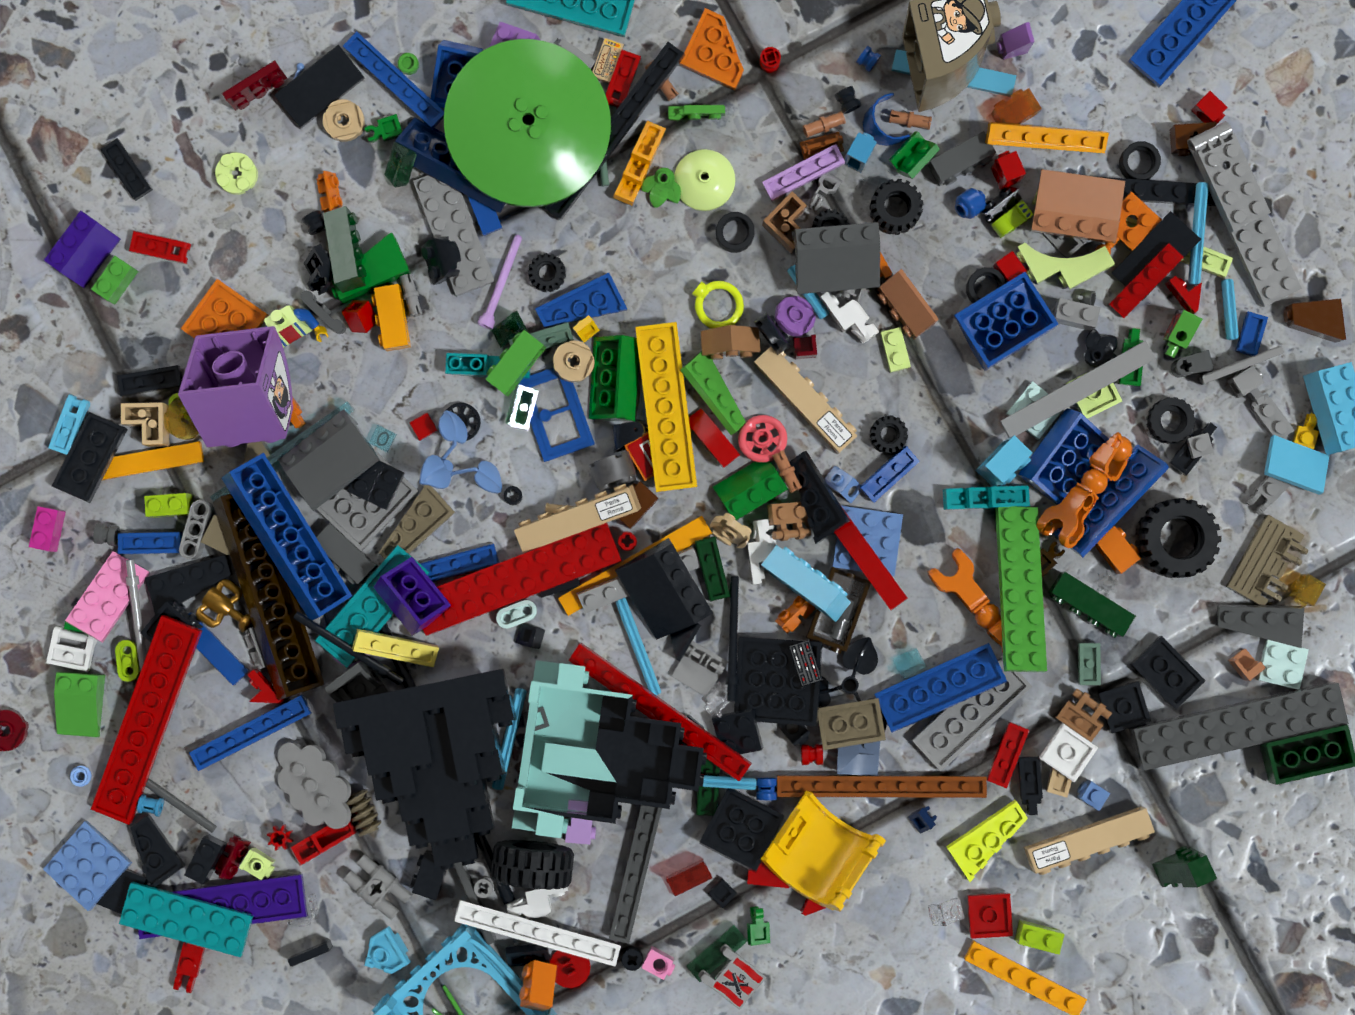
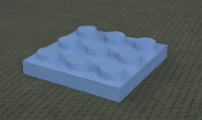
(881, 532)
(87, 865)

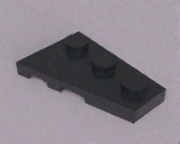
(155, 851)

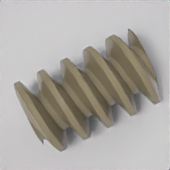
(363, 812)

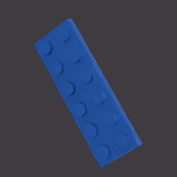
(1177, 37)
(1119, 496)
(940, 687)

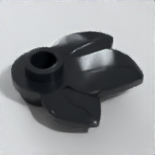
(1101, 346)

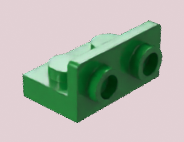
(913, 155)

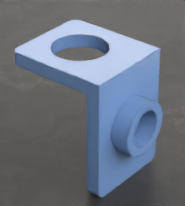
(842, 482)

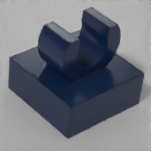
(922, 820)

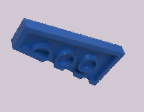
(592, 299)

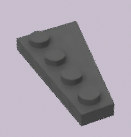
(1269, 622)

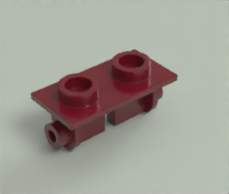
(228, 866)

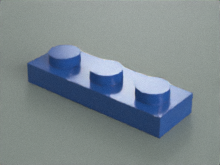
(889, 474)
(149, 543)

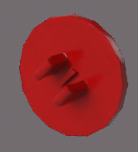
(570, 970)

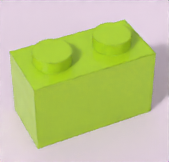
(168, 505)
(1039, 937)

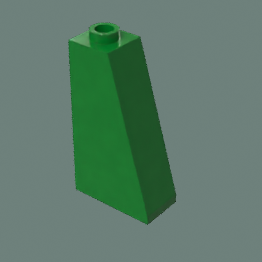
(382, 264)

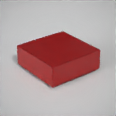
(423, 426)

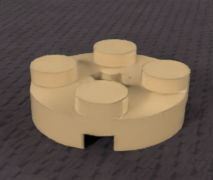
(352, 112)
(562, 366)
(730, 531)

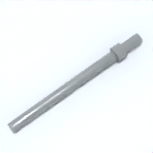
(132, 581)

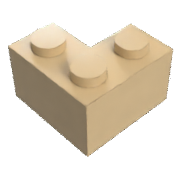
(151, 419)

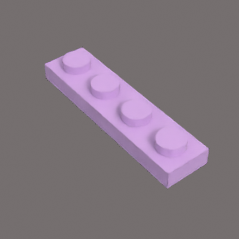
(803, 172)

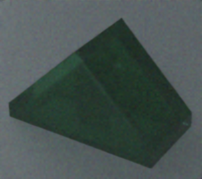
(508, 329)

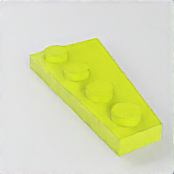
(981, 842)

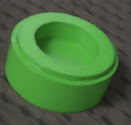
(408, 63)

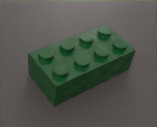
(1308, 755)

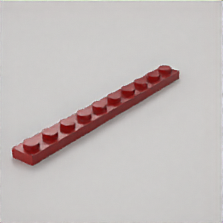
(658, 709)

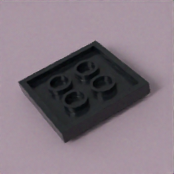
(741, 829)

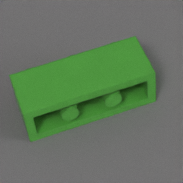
(515, 362)

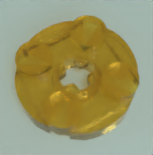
(173, 422)

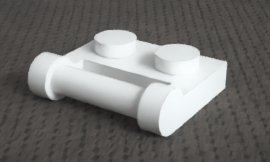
(68, 655)

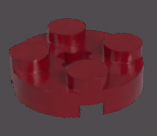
(18, 730)

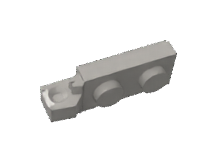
(1269, 414)

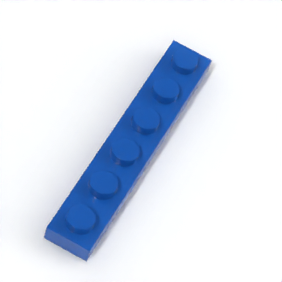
(394, 80)
(250, 732)

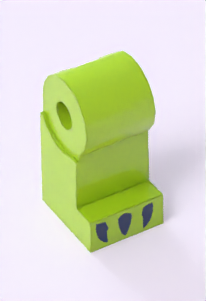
(1012, 219)

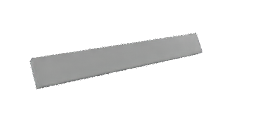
(1077, 389)

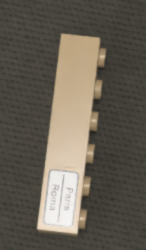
(806, 400)
(577, 518)
(1089, 839)

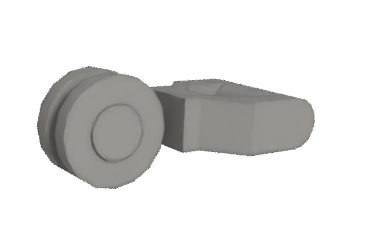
(816, 201)

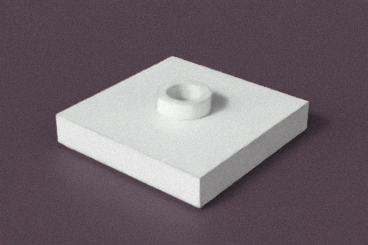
(1068, 752)

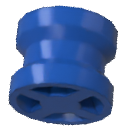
(868, 58)

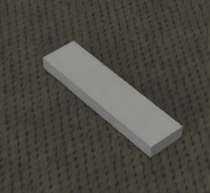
(1241, 365)

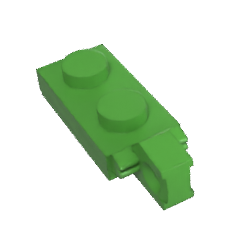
(695, 112)

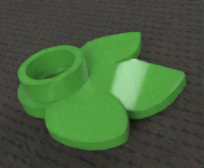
(660, 190)

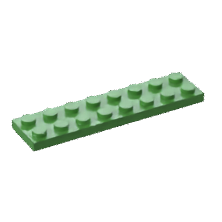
(1021, 589)

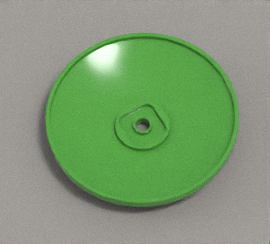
(518, 160)

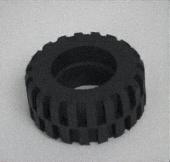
(1205, 538)
(532, 864)

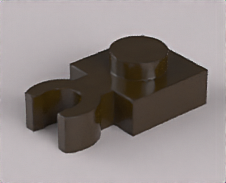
(1047, 558)

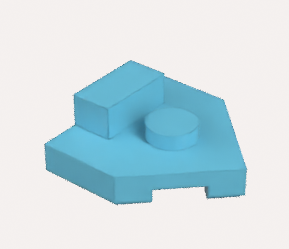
(387, 951)

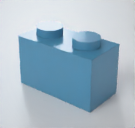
(860, 151)

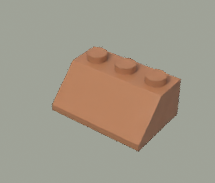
(907, 305)

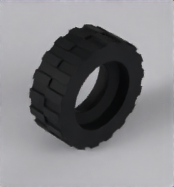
(1185, 413)

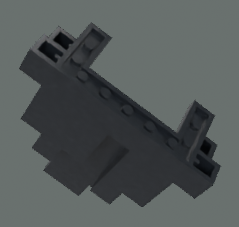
(432, 756)

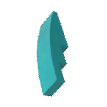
(986, 497)

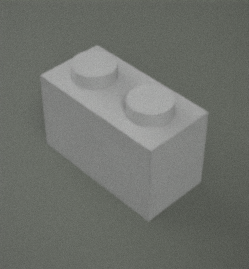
(1076, 314)

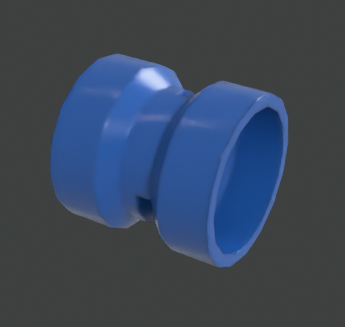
(766, 793)

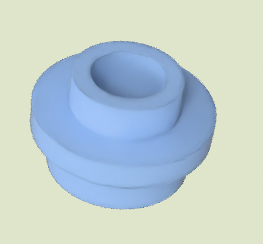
(76, 780)

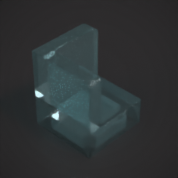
(909, 662)

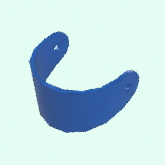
(871, 127)

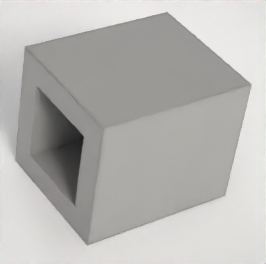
(1246, 381)

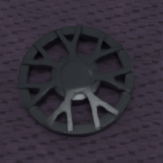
(465, 419)

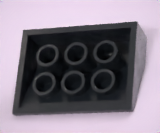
(663, 590)

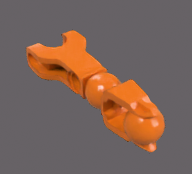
(1070, 514)
(966, 589)

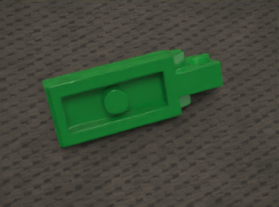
(1135, 377)

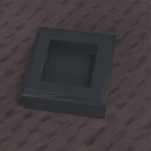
(722, 892)

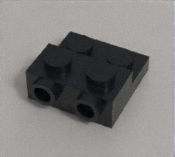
(377, 484)
(174, 610)

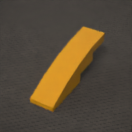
(639, 163)

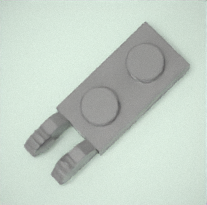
(1270, 491)

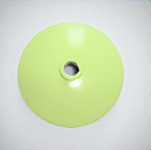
(709, 193)

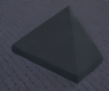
(682, 639)

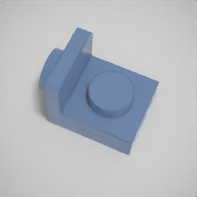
(1092, 794)

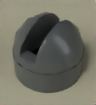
(1088, 297)

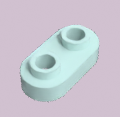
(516, 613)

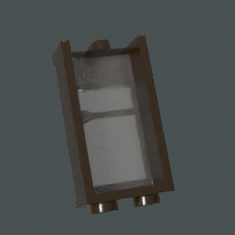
(822, 625)

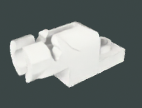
(850, 316)
(760, 549)
(536, 903)

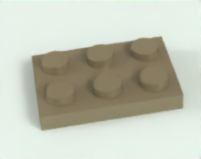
(851, 724)

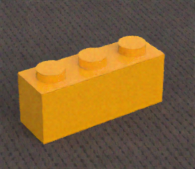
(391, 317)

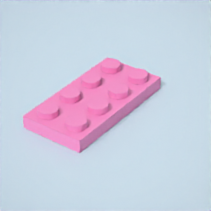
(104, 598)

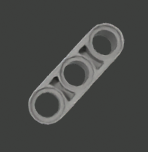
(193, 519)

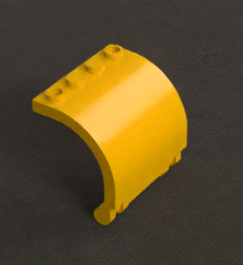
(820, 854)

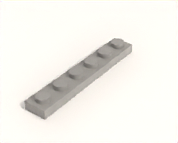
(614, 589)

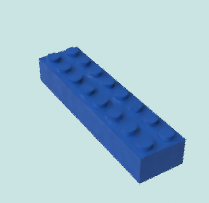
(286, 536)

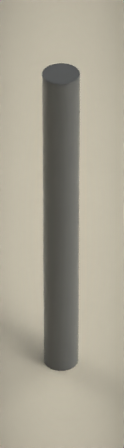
(180, 806)

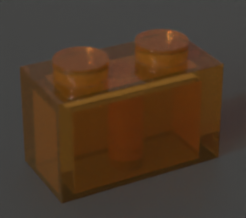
(1017, 109)

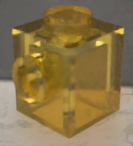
(1306, 590)

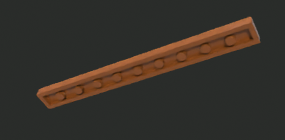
(882, 786)

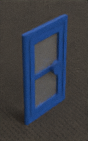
(557, 416)

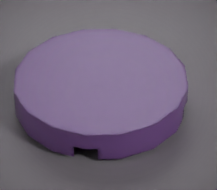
(795, 316)

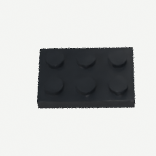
(1168, 672)

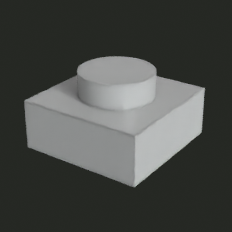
(1199, 445)

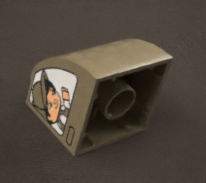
(946, 46)

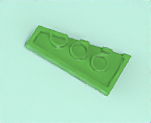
(711, 387)

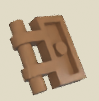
(788, 513)
(1079, 719)

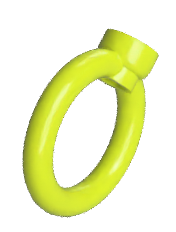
(702, 291)

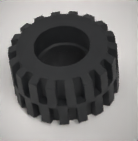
(900, 190)

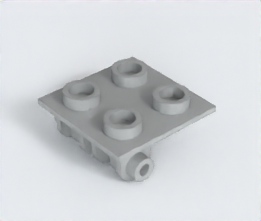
(699, 668)

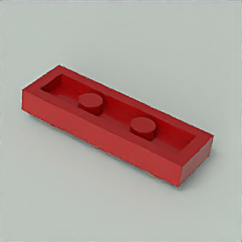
(1007, 755)

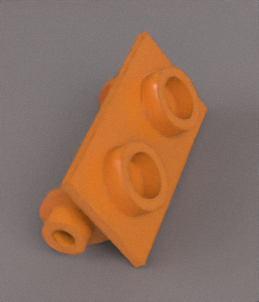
(328, 184)
(789, 619)

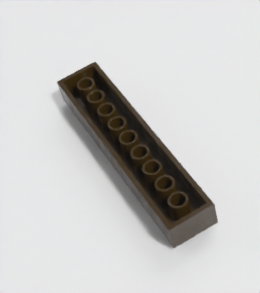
(270, 606)

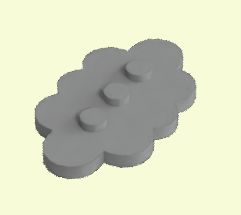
(314, 785)

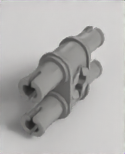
(377, 899)

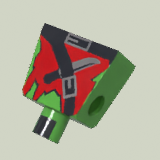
(1187, 325)

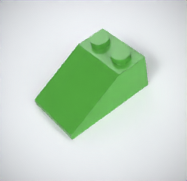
(79, 703)

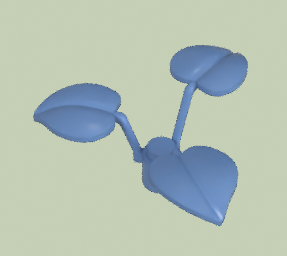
(438, 471)

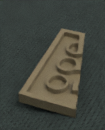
(420, 521)

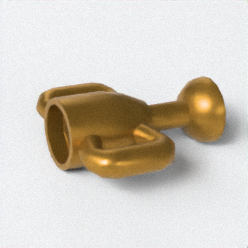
(223, 606)

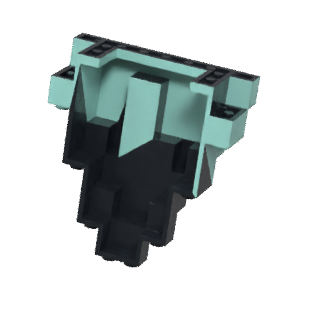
(595, 754)

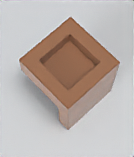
(1246, 665)

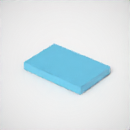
(1296, 465)

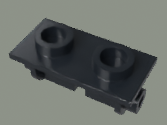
(1005, 198)

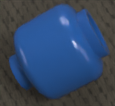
(970, 203)

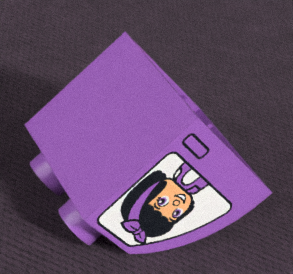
(238, 387)

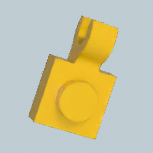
(1305, 434)

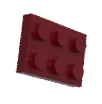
(255, 86)

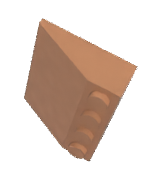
(1078, 206)

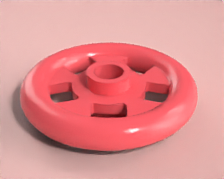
(750, 427)

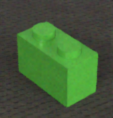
(114, 280)

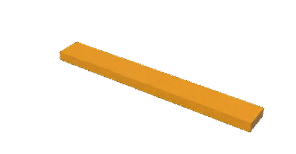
(681, 539)

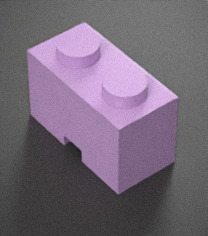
(580, 830)

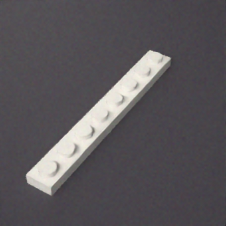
(537, 933)

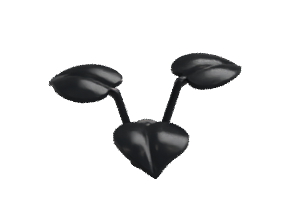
(860, 658)

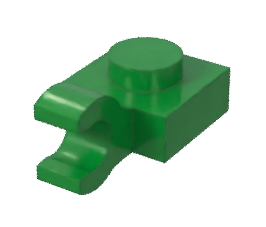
(759, 930)

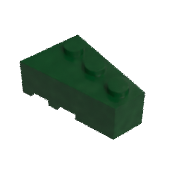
(1185, 867)

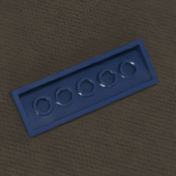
(437, 162)

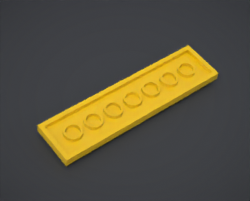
(666, 407)

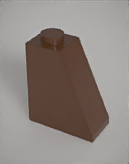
(1318, 319)

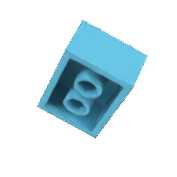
(1004, 461)

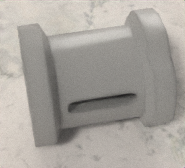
(483, 894)

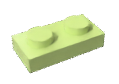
(895, 349)

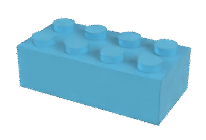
(1333, 404)
(807, 582)

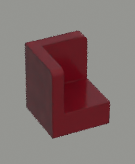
(805, 347)

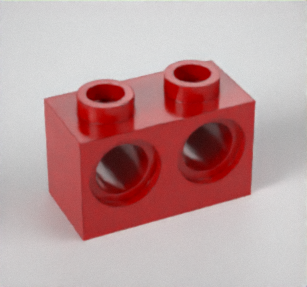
(1008, 169)

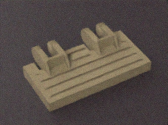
(1264, 562)

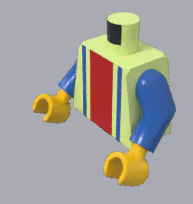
(294, 324)

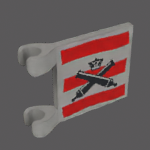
(735, 980)

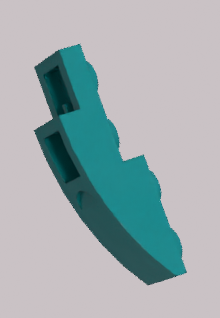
(471, 364)

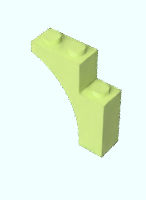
(1073, 270)

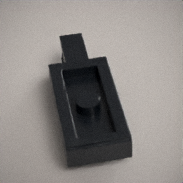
(1182, 459)
(1030, 783)

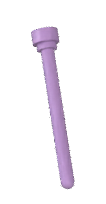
(487, 319)

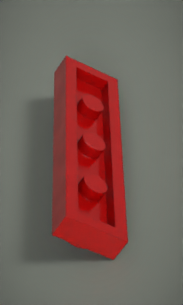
(1146, 280)

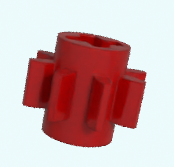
(273, 837)

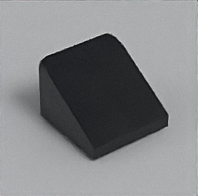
(530, 636)

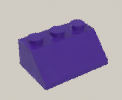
(82, 249)
(411, 595)

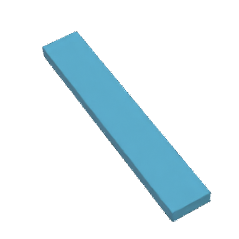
(984, 80)

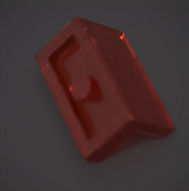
(688, 877)

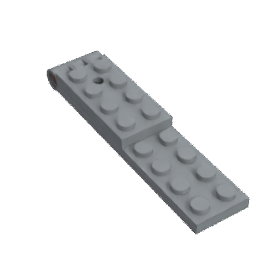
(1244, 212)

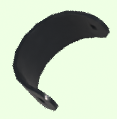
(626, 433)

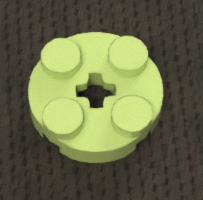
(224, 175)

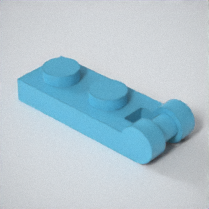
(69, 424)

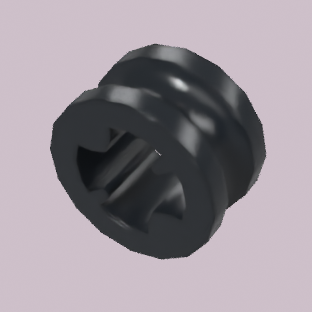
(518, 492)

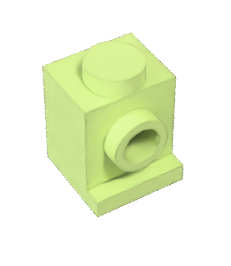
(253, 856)

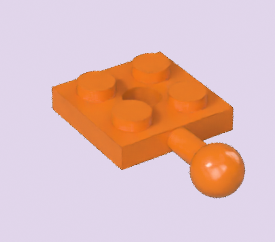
(1146, 222)

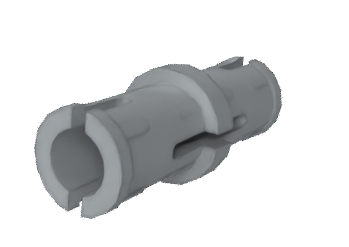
(410, 295)

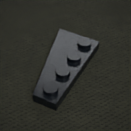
(821, 505)
(187, 581)

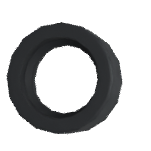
(1147, 147)
(732, 216)
(986, 271)

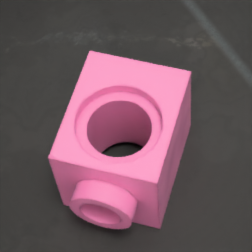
(654, 954)

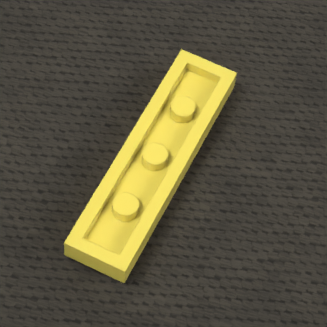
(395, 648)

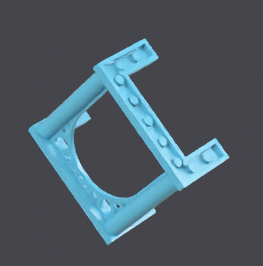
(472, 941)

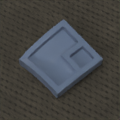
(859, 759)

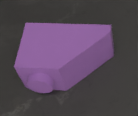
(1016, 41)

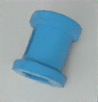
(150, 805)

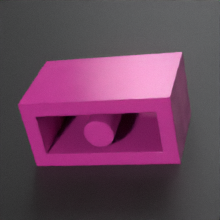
(47, 529)

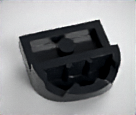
(441, 258)
(319, 268)
(768, 327)

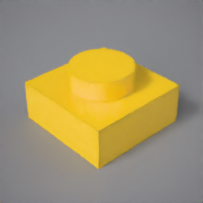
(586, 328)

